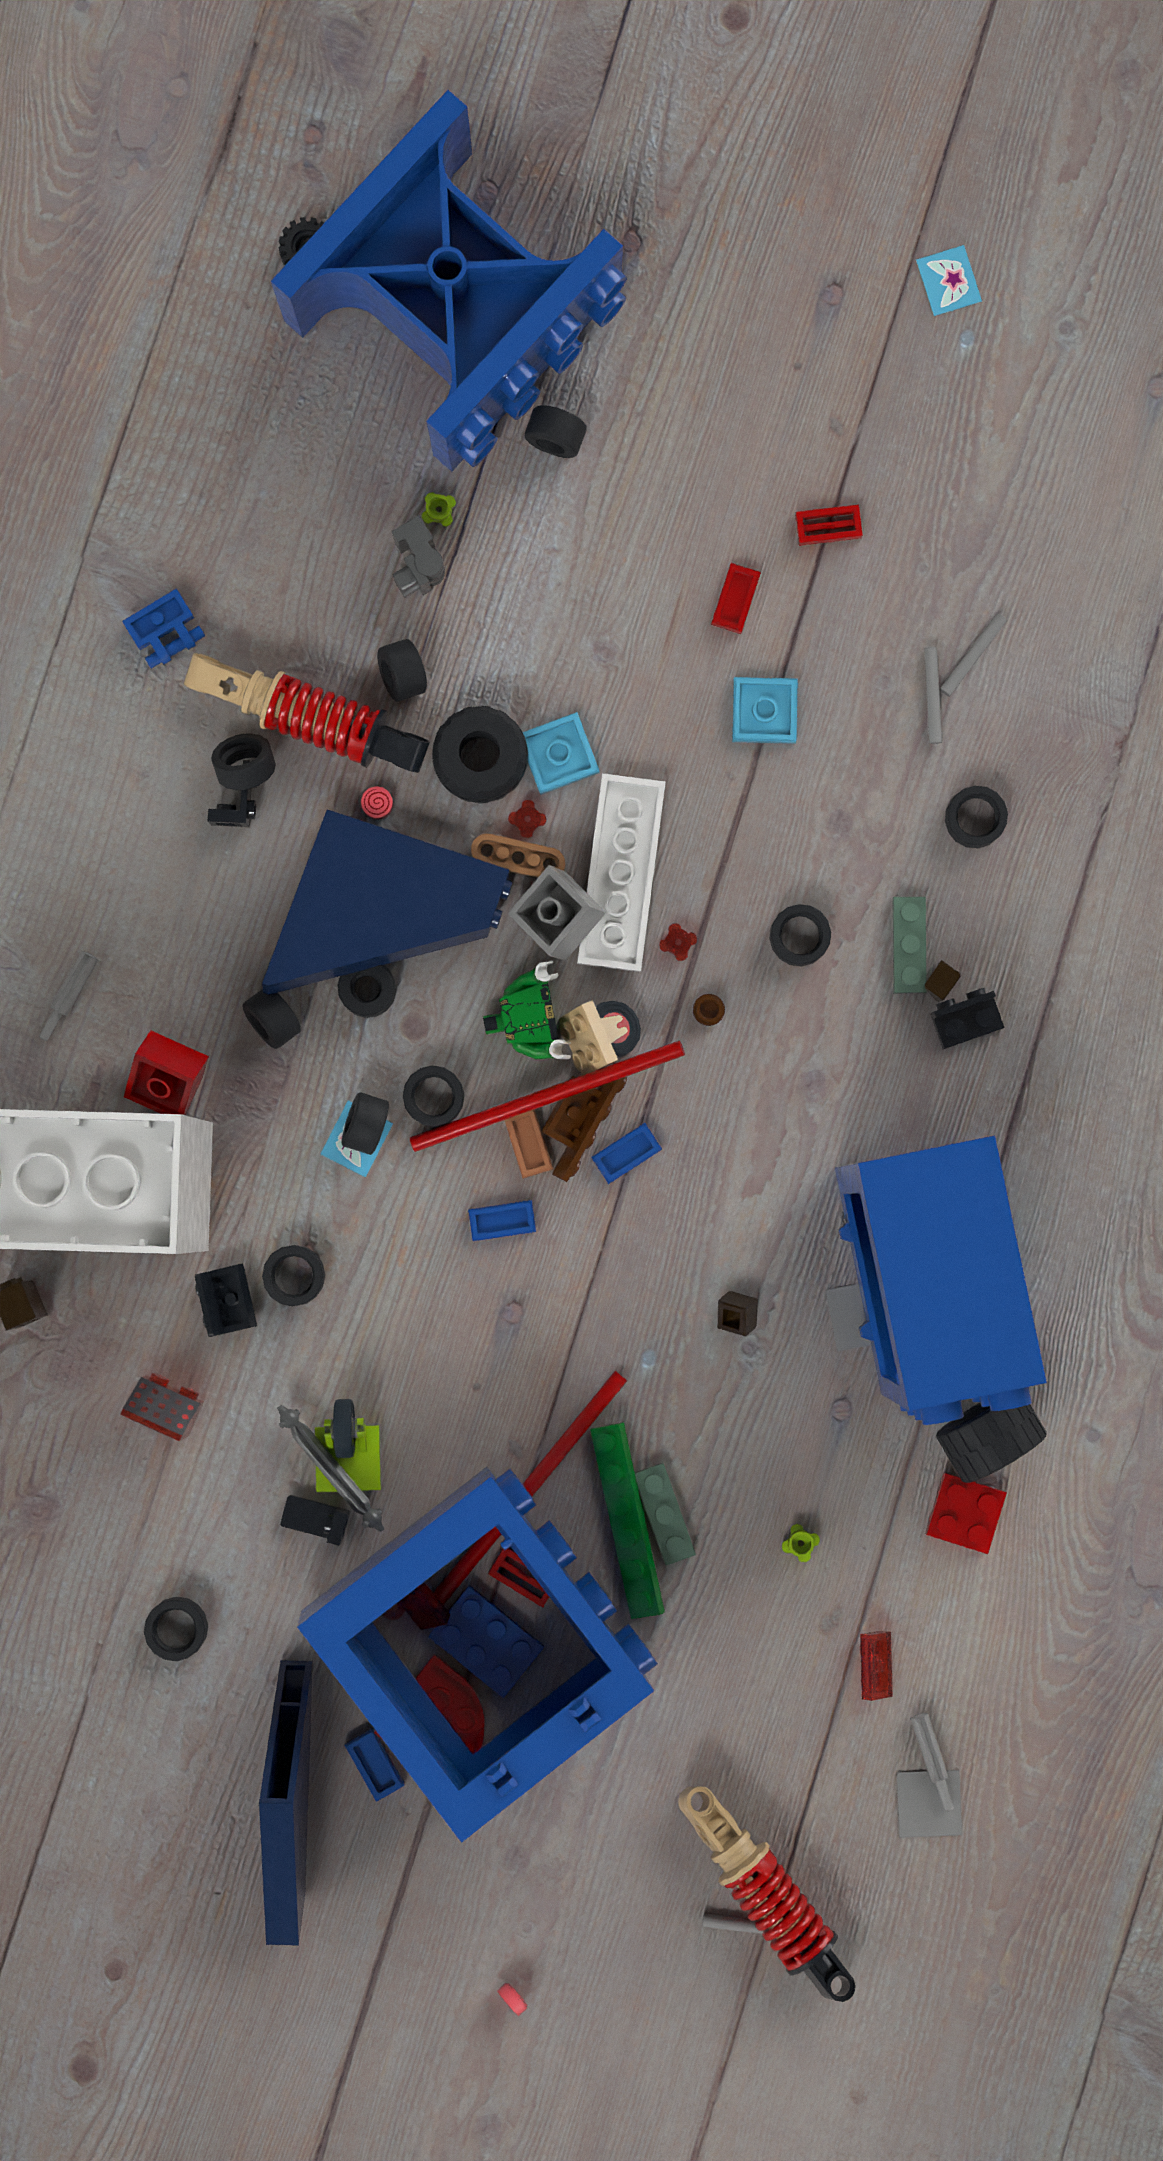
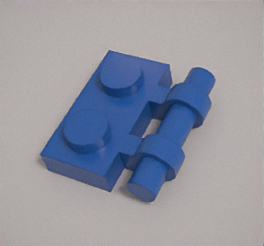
(158, 620)

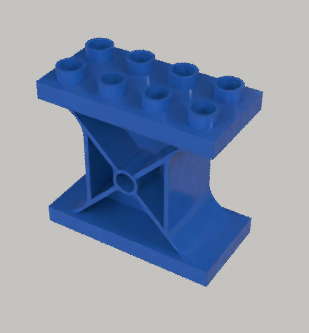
(452, 284)

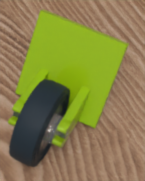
(352, 1446)

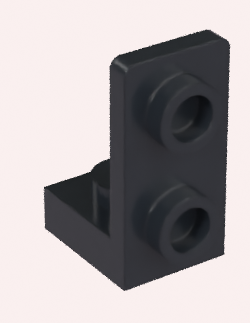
(228, 815)
(315, 1518)

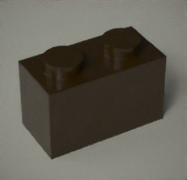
(20, 1303)

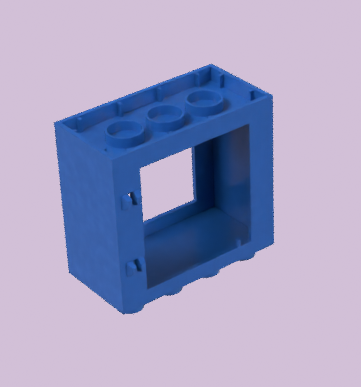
(941, 1280)
(460, 1784)

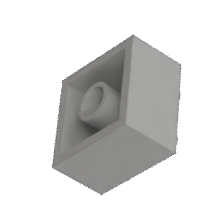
(556, 913)

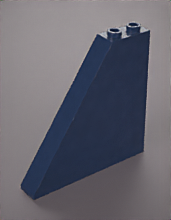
(380, 901)
(285, 1804)

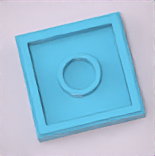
(764, 710)
(559, 753)

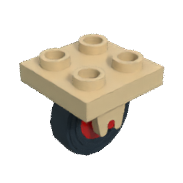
(600, 1033)

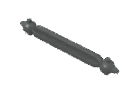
(330, 1468)

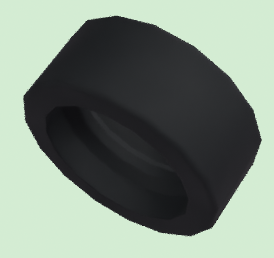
(238, 748)
(987, 795)
(800, 911)
(429, 1072)
(270, 1269)
(151, 1624)

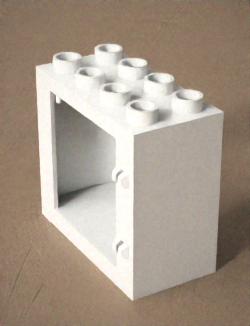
(104, 1181)

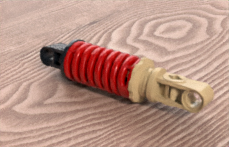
(309, 716)
(769, 1896)

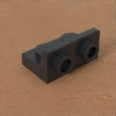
(967, 1018)

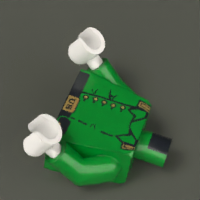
(529, 1016)

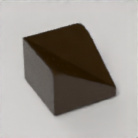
(942, 981)
(737, 1313)

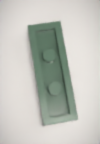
(909, 945)
(664, 1514)

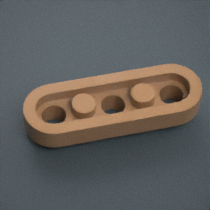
(505, 848)

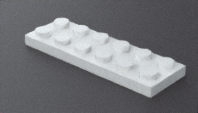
(622, 870)

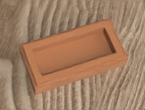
(528, 1144)

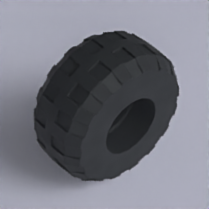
(467, 726)

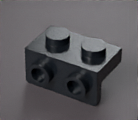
(225, 1300)

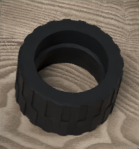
(989, 1439)

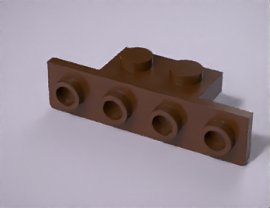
(575, 1123)

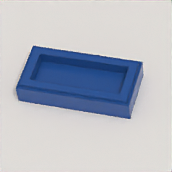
(626, 1153)
(502, 1220)
(374, 1764)

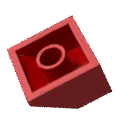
(165, 1075)

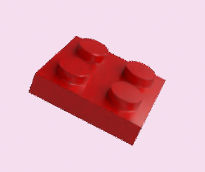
(965, 1513)

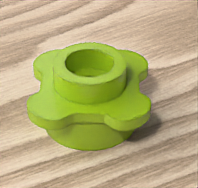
(437, 500)
(791, 1544)

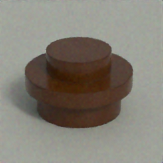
(708, 1009)

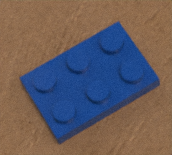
(487, 1641)

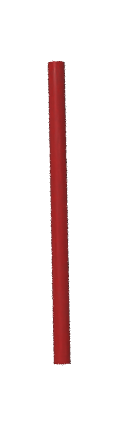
(547, 1096)
(534, 1482)

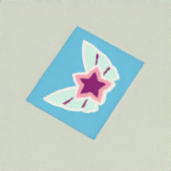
(949, 280)
(347, 1157)

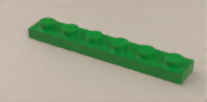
(627, 1520)

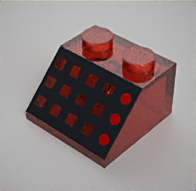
(163, 1406)

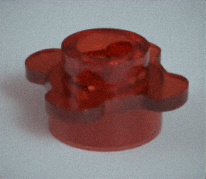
(527, 828)
(687, 940)

